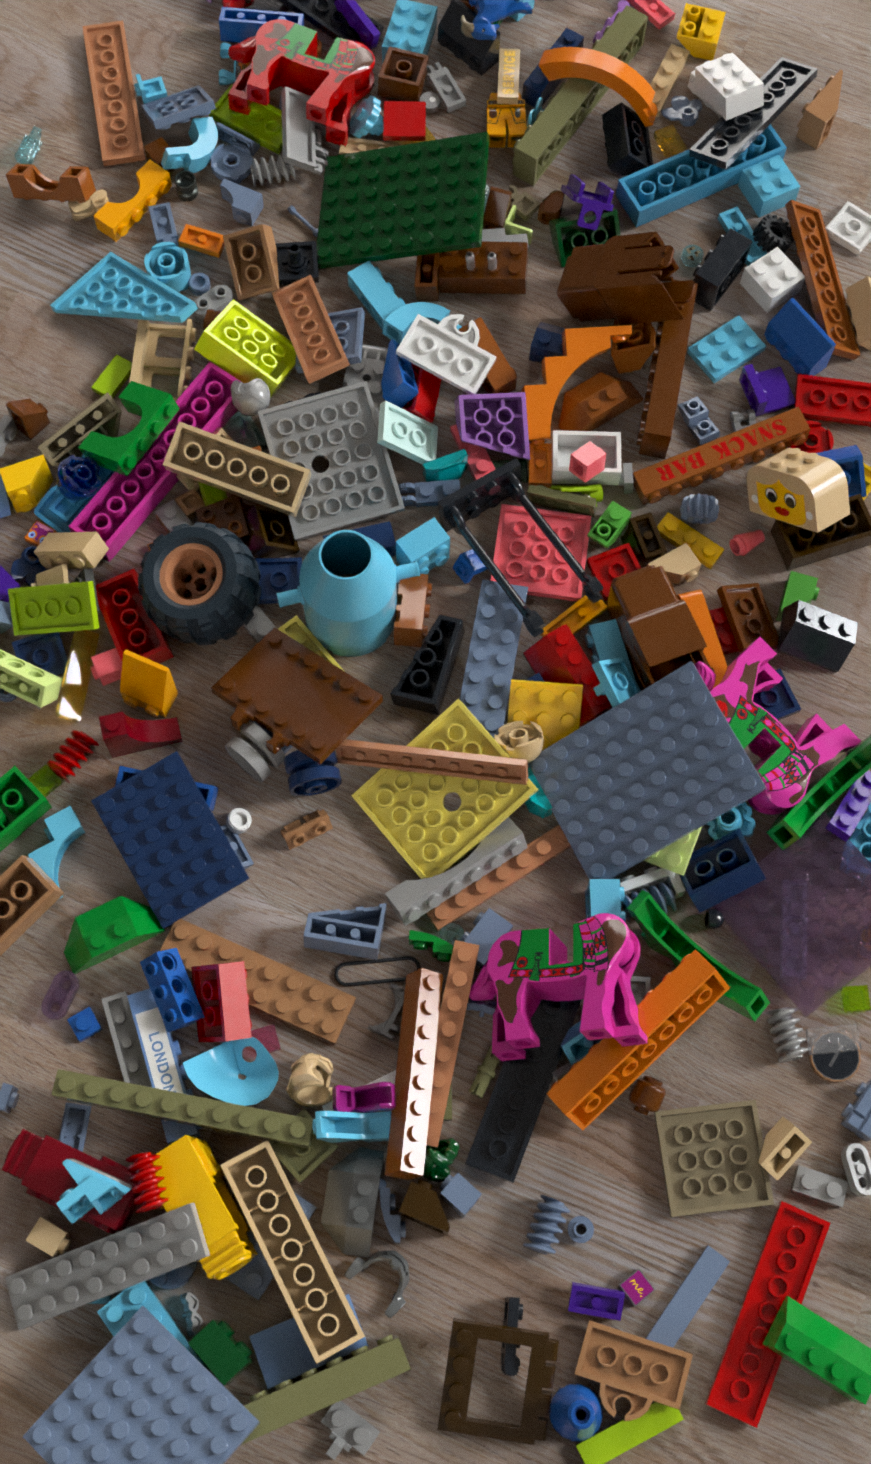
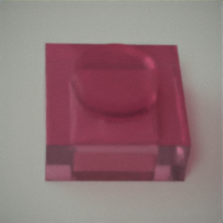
(268, 1037)

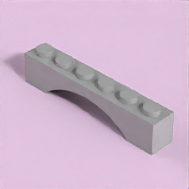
(417, 897)

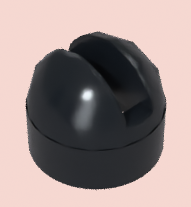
(713, 919)

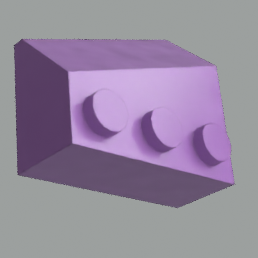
(494, 422)

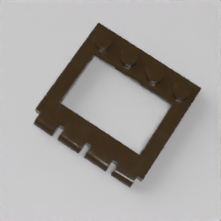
(460, 1373)

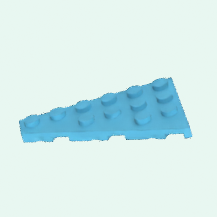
(123, 291)

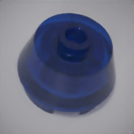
(78, 478)

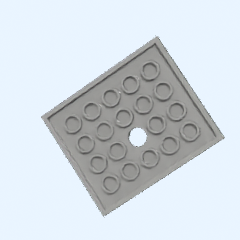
(345, 432)

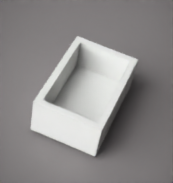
(729, 86)
(567, 442)

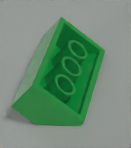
(821, 1350)

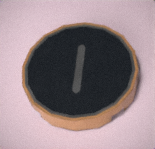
(836, 1066)

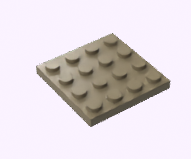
(712, 1158)

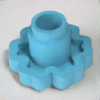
(367, 118)
(736, 818)

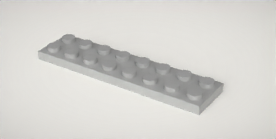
(107, 1266)

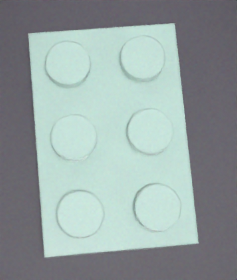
(407, 433)

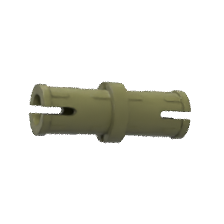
(485, 1073)

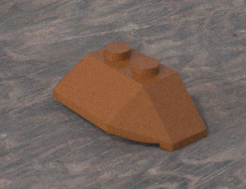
(596, 402)

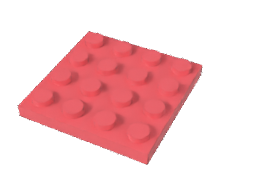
(531, 559)

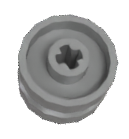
(252, 752)

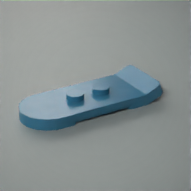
(60, 511)

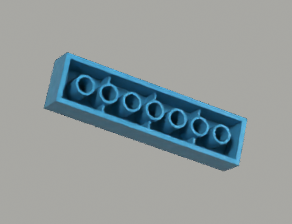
(686, 179)

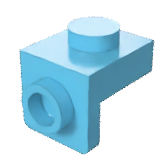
(150, 89)

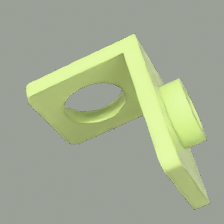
(511, 228)

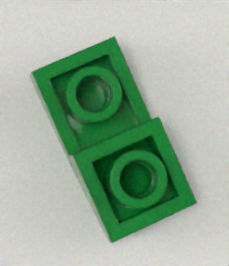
(441, 948)

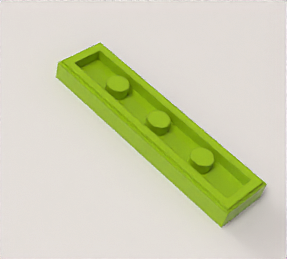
(627, 1434)

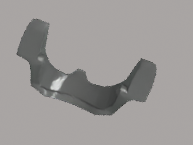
(396, 1262)

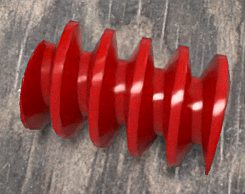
(71, 754)
(147, 1181)

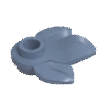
(683, 110)

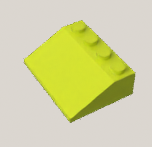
(247, 347)

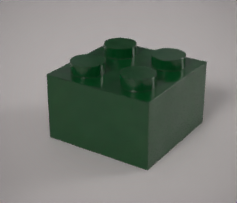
(221, 1351)

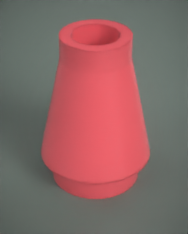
(745, 542)

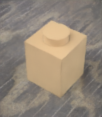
(49, 1237)

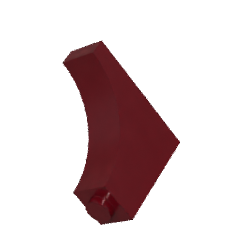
(130, 735)

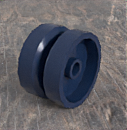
(310, 777)

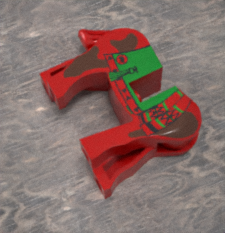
(287, 57)

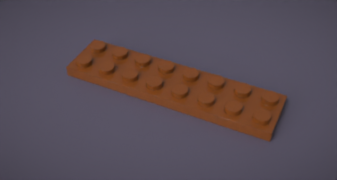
(822, 277)

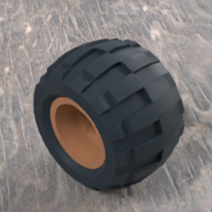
(207, 613)

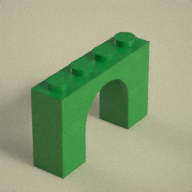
(124, 452)

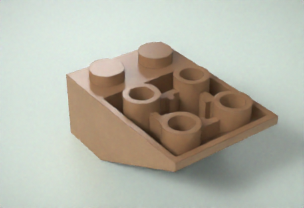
(820, 113)

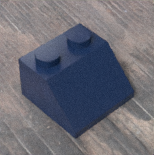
(546, 342)

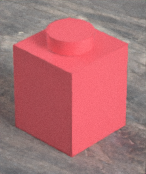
(587, 461)
(107, 666)

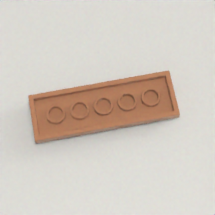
(310, 329)

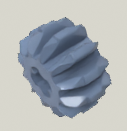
(699, 509)

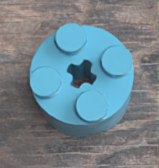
(169, 265)

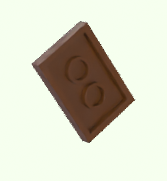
(747, 615)

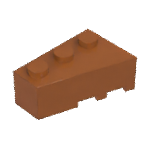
(412, 611)

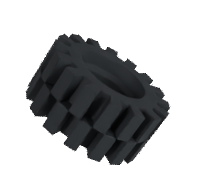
(773, 234)

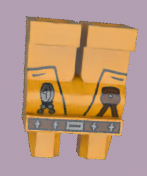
(505, 115)

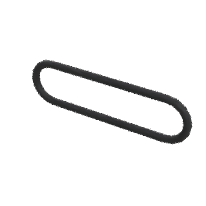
(373, 961)

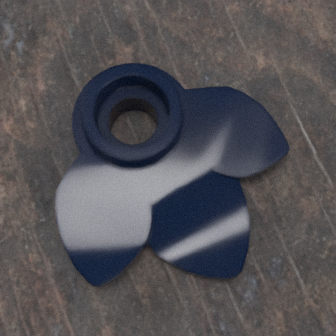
(27, 568)

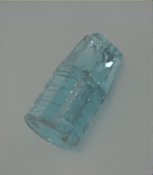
(29, 147)

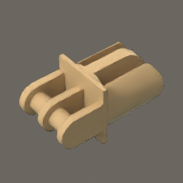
(89, 208)

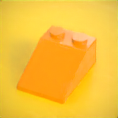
(147, 684)

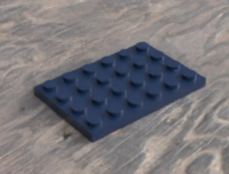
(170, 839)

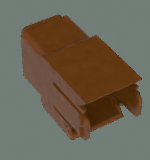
(624, 281)
(654, 625)

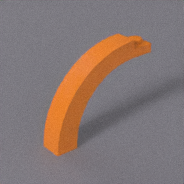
(604, 69)

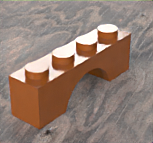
(29, 184)

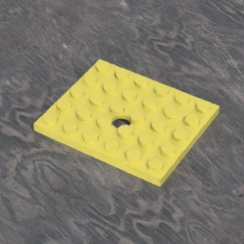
(411, 804)

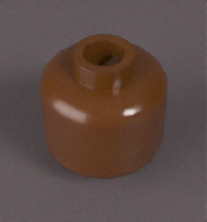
(647, 1095)

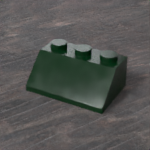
(567, 234)

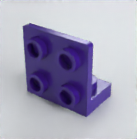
(766, 390)

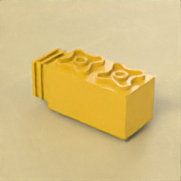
(196, 1178)

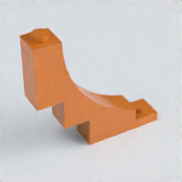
(578, 347)

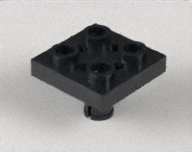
(295, 258)

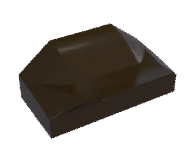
(644, 537)

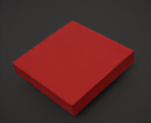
(404, 121)

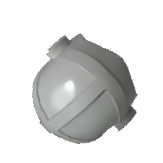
(250, 396)

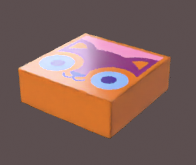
(38, 533)

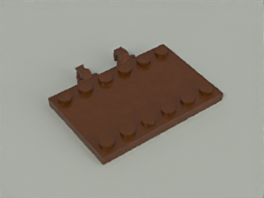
(295, 696)

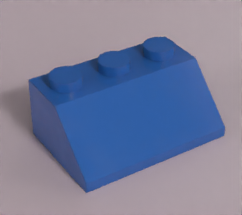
(800, 339)
(851, 462)

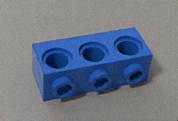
(172, 989)

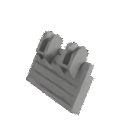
(301, 136)

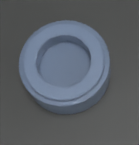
(199, 284)

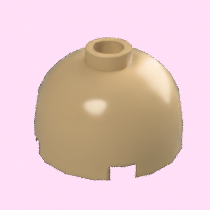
(521, 740)

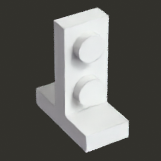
(653, 876)

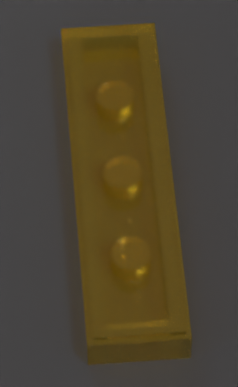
(77, 675)

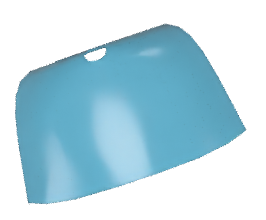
(219, 1068)

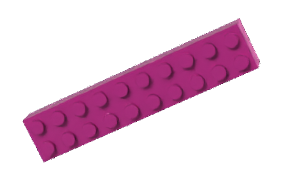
(130, 499)

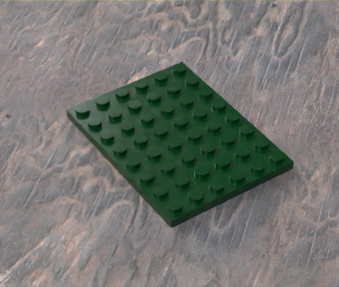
(403, 201)

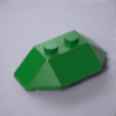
(109, 931)

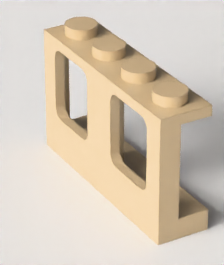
(147, 364)

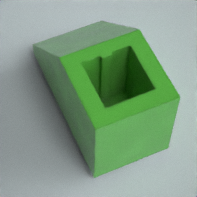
(610, 525)

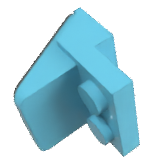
(94, 1190)

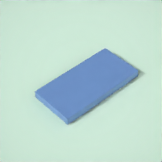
(284, 1353)

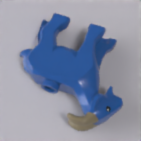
(488, 13)

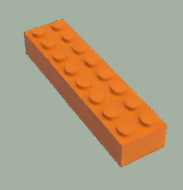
(663, 1017)

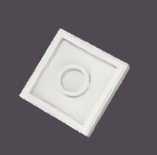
(850, 228)

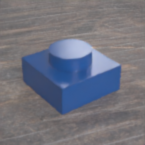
(84, 1024)

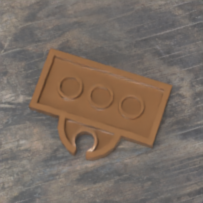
(632, 1369)

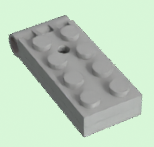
(369, 370)

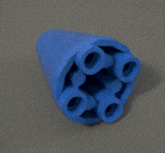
(564, 1408)

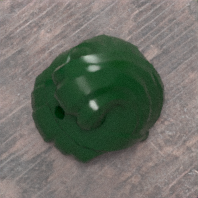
(439, 1159)

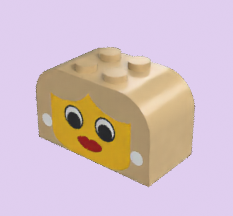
(799, 489)

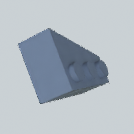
(347, 932)

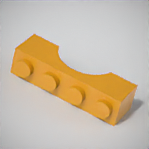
(118, 218)

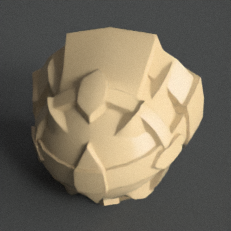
(311, 1080)

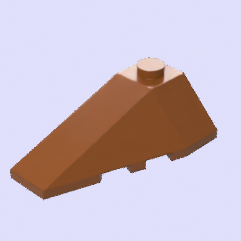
(636, 349)

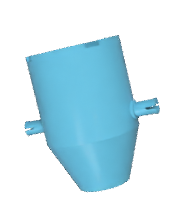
(349, 612)

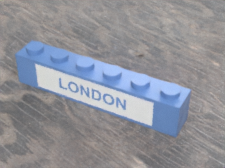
(160, 1057)

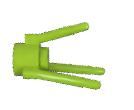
(594, 491)

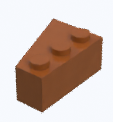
(501, 376)

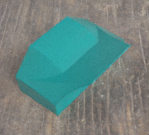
(446, 467)
(538, 802)

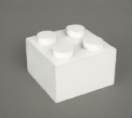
(772, 279)

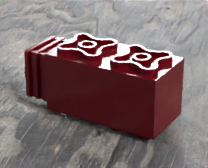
(41, 1169)

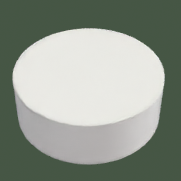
(238, 820)

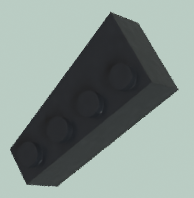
(428, 675)

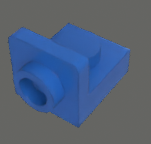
(468, 565)

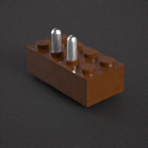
(485, 269)

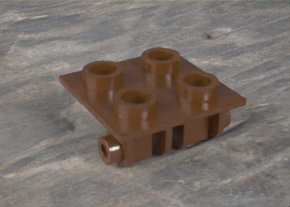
(226, 515)

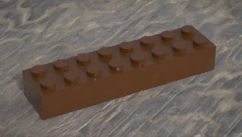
(664, 383)

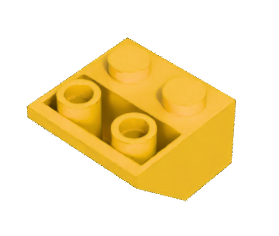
(700, 30)

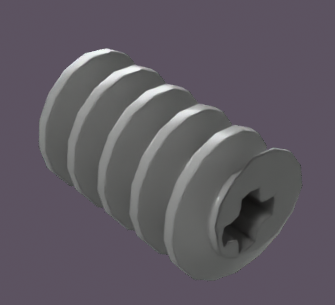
(271, 169)
(787, 1034)

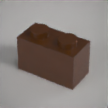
(427, 277)

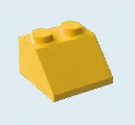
(27, 482)

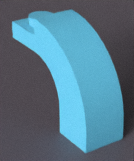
(198, 155)
(401, 319)

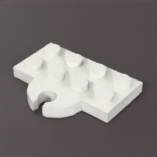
(447, 351)

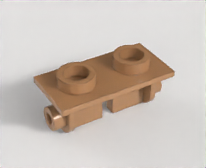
(297, 833)

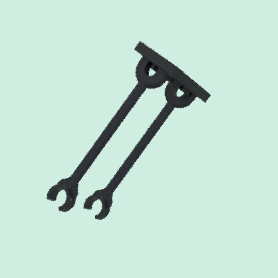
(488, 493)

